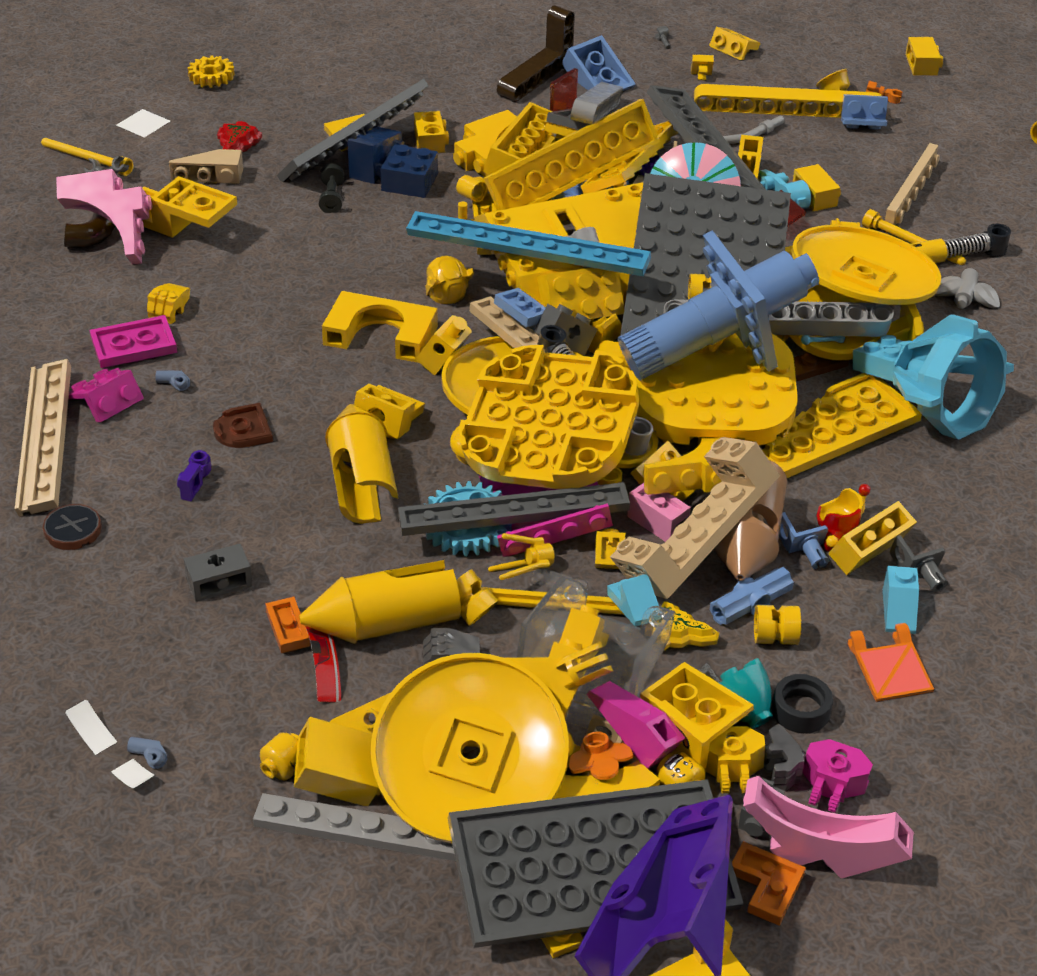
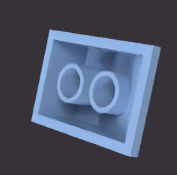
(596, 64)

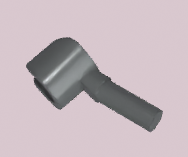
(663, 33)

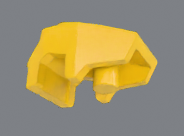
(166, 300)

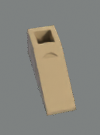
(210, 167)

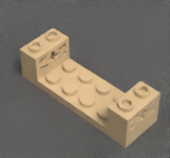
(744, 478)

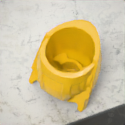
(447, 280)

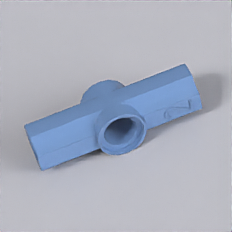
(749, 594)

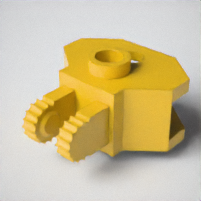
(736, 757)

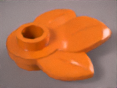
(599, 756)

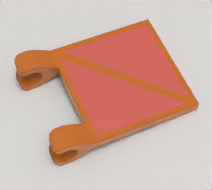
(891, 669)

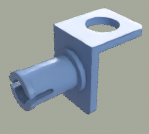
(807, 541)

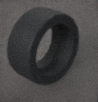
(798, 720)

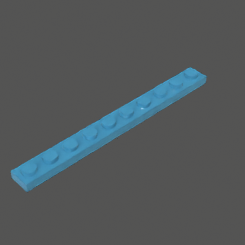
(529, 243)

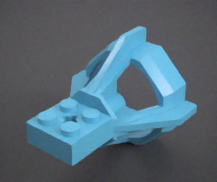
(923, 365)

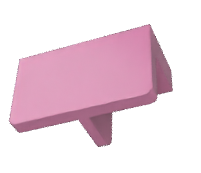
(657, 511)

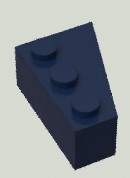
(370, 152)

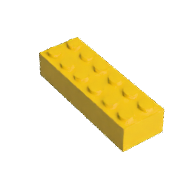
(520, 139)

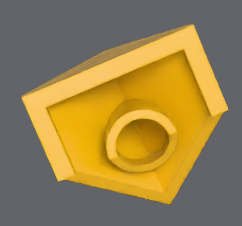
(607, 328)

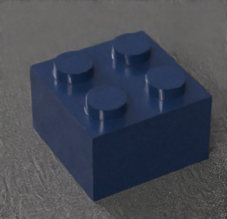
(409, 171)

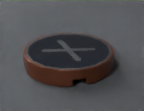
(72, 526)

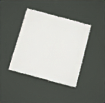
(143, 123)

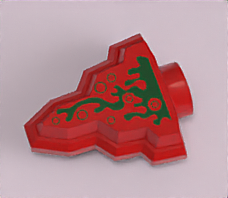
(238, 136)

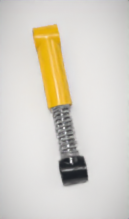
(992, 241)

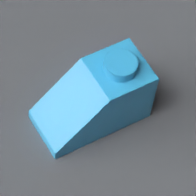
(900, 597)

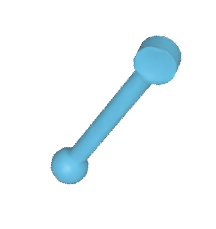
(806, 339)

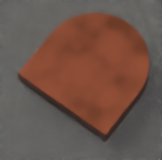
(243, 427)

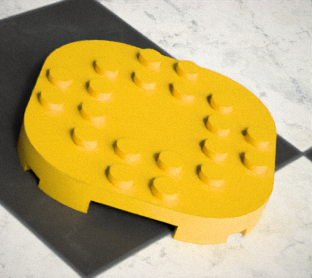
(721, 395)
(550, 418)

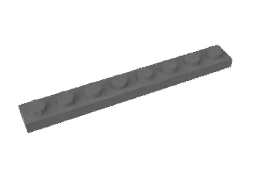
(510, 508)

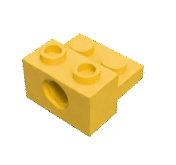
(397, 408)

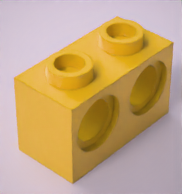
(430, 131)

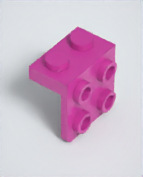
(108, 392)

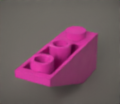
(637, 723)

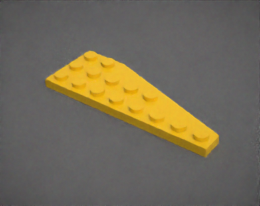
(841, 421)

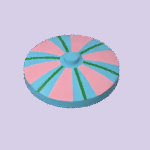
(699, 163)

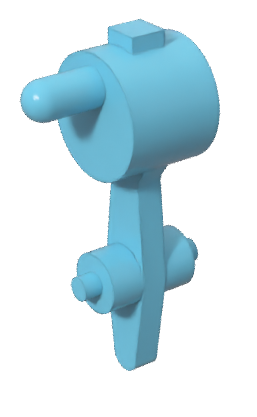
(799, 189)

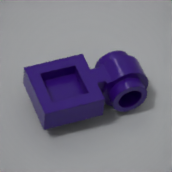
(191, 479)

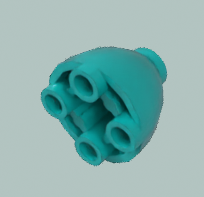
(754, 686)

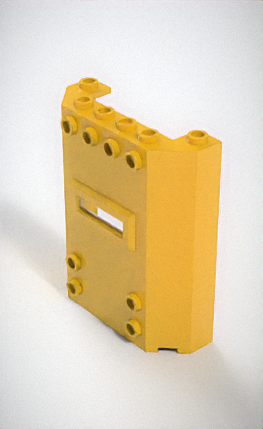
(609, 211)

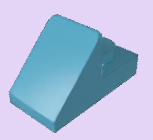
(633, 597)

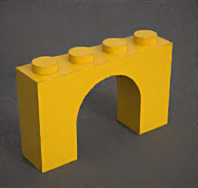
(356, 311)

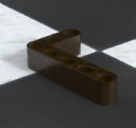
(544, 63)

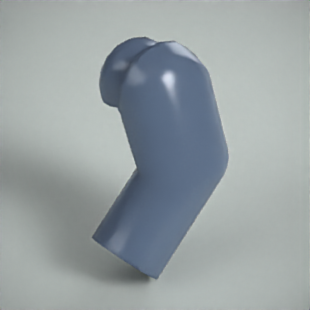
(176, 378)
(151, 749)

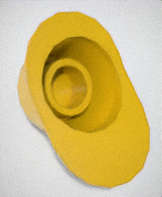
(835, 81)

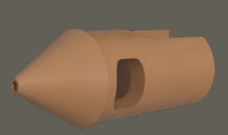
(751, 542)

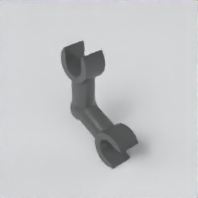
(115, 165)

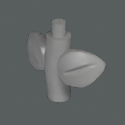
(968, 288)

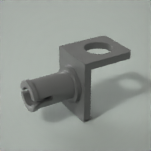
(925, 563)

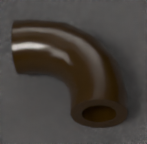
(88, 233)

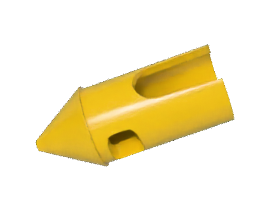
(361, 440)
(386, 602)

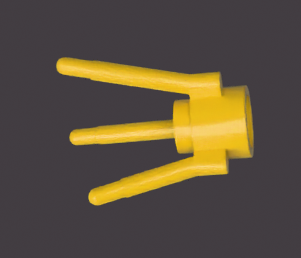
(536, 557)

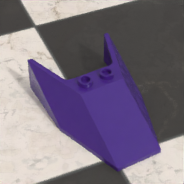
(667, 893)

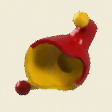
(842, 514)

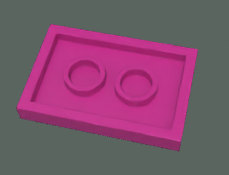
(133, 341)

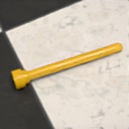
(85, 154)
(873, 220)

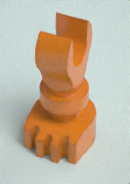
(894, 95)

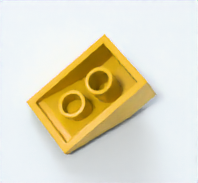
(699, 699)

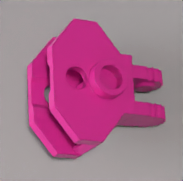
(835, 774)

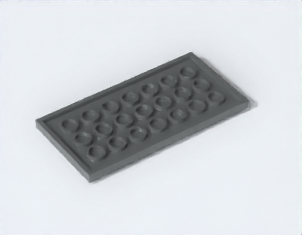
(553, 861)

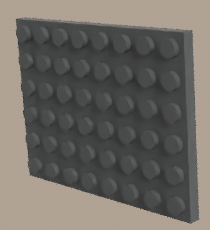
(672, 227)

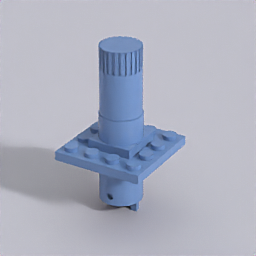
(733, 304)

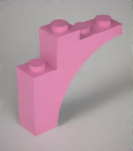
(104, 194)
(843, 841)

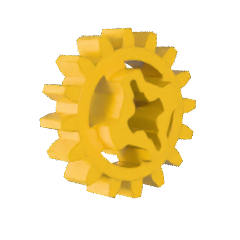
(211, 71)

